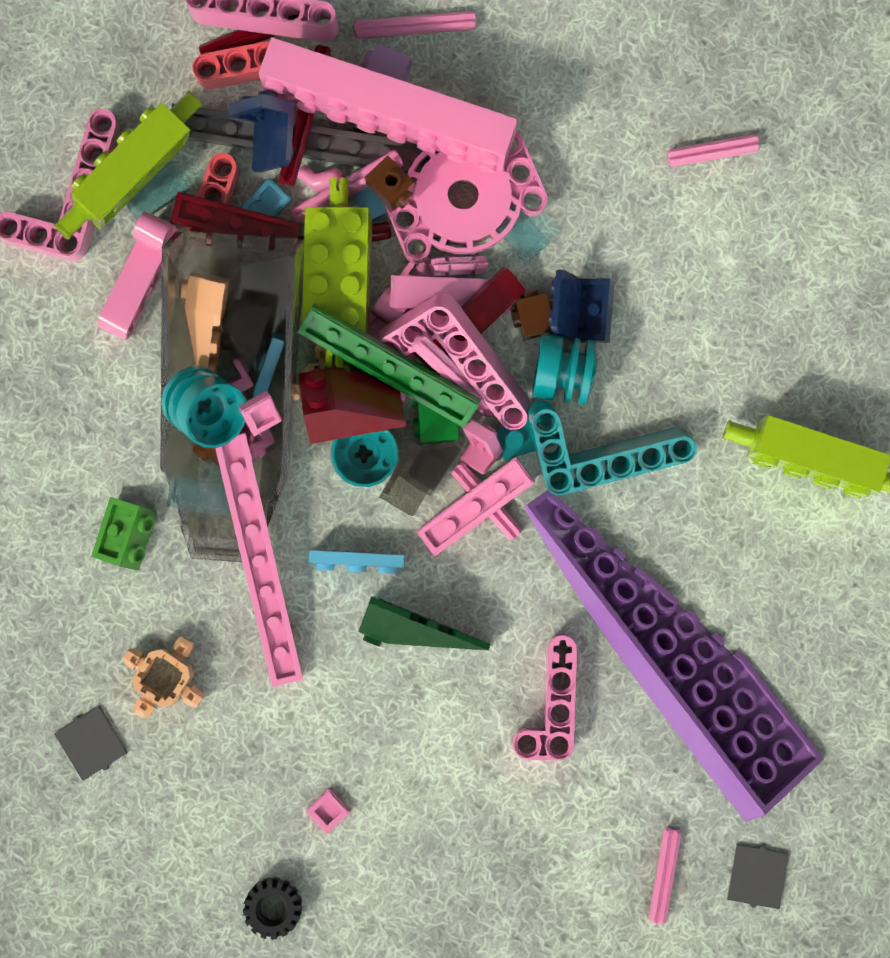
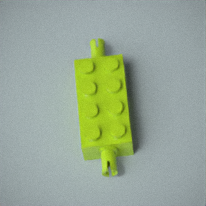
(129, 166)
(338, 261)
(813, 455)

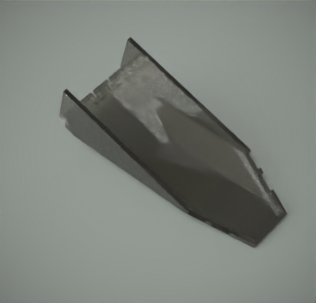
(257, 277)

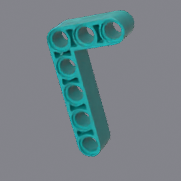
(602, 456)

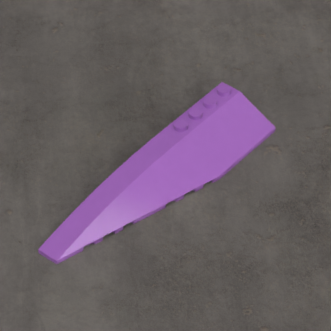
(688, 673)

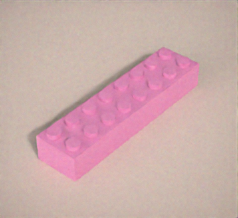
(388, 106)

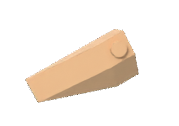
(205, 311)

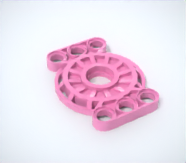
(439, 218)

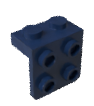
(272, 128)
(582, 307)

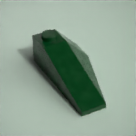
(399, 626)

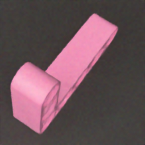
(274, 21)
(55, 242)
(462, 353)

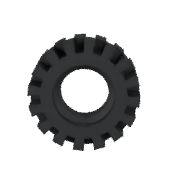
(258, 921)

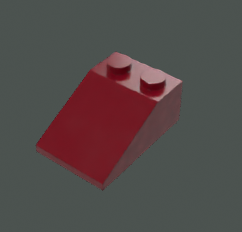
(347, 404)

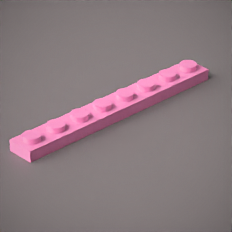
(259, 561)

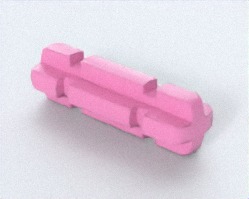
(458, 265)

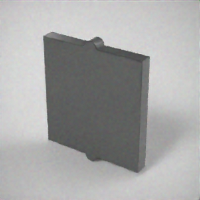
(90, 743)
(757, 876)

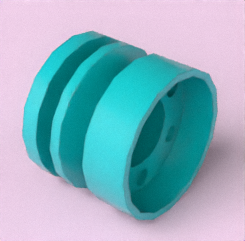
(564, 369)
(203, 406)
(378, 466)

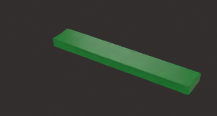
(389, 365)

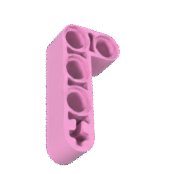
(137, 276)
(553, 697)

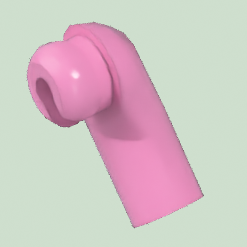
(319, 181)

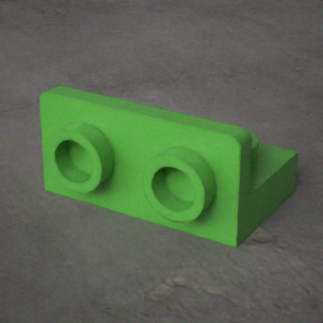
(124, 534)

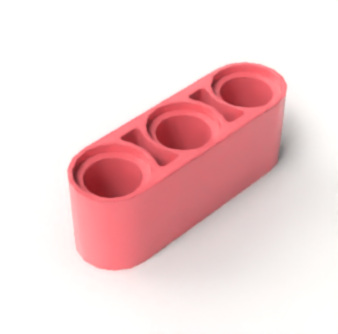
(223, 61)
(214, 183)

